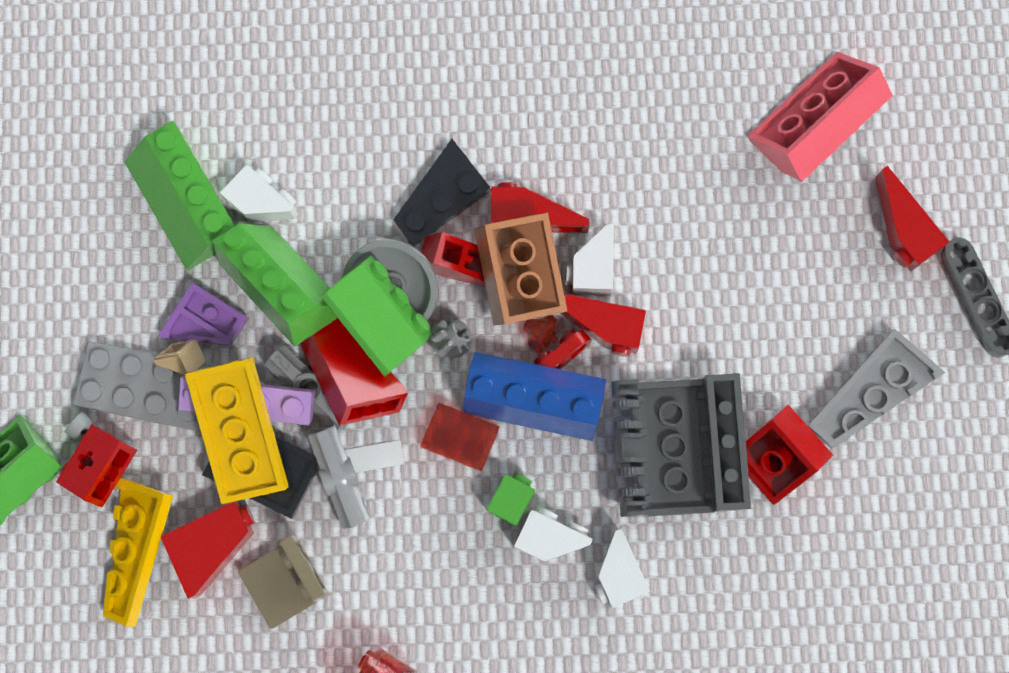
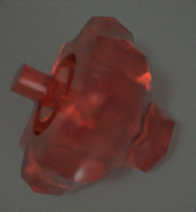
(541, 332)

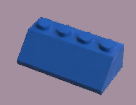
(534, 396)

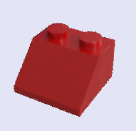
(784, 455)

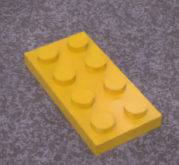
(237, 430)

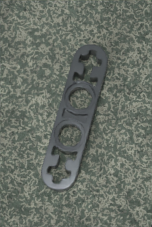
(972, 299)

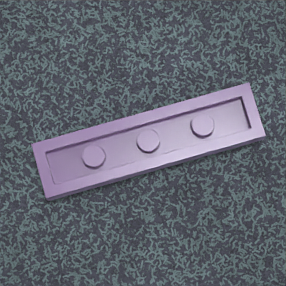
(282, 402)

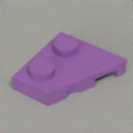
(204, 319)

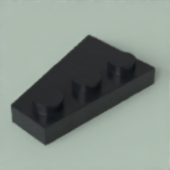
(441, 195)

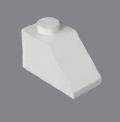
(593, 265)
(619, 573)

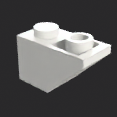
(257, 200)
(549, 539)

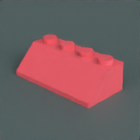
(821, 115)

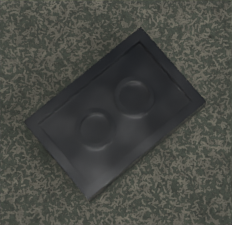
(299, 469)

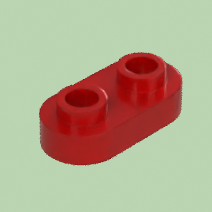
(571, 346)

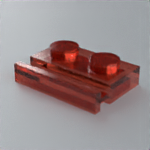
(460, 437)

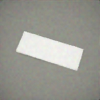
(376, 456)

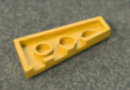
(138, 535)

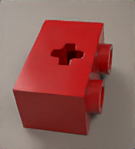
(96, 466)

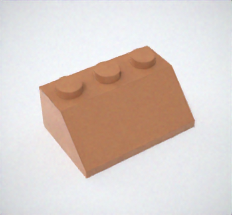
(520, 269)

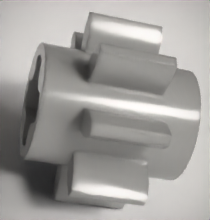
(451, 338)

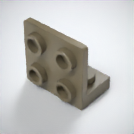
(283, 582)

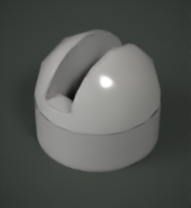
(78, 426)

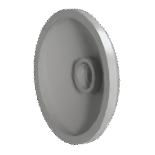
(407, 265)

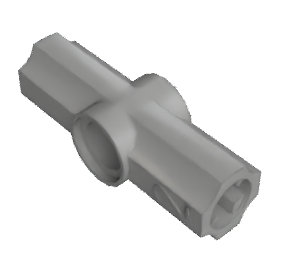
(296, 374)
(338, 476)

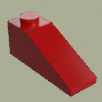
(516, 202)
(908, 226)
(454, 258)
(607, 323)

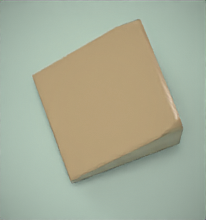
(181, 357)

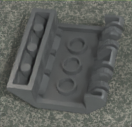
(682, 446)

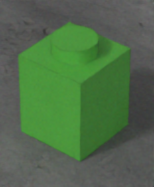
(511, 498)

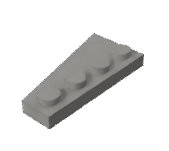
(878, 385)

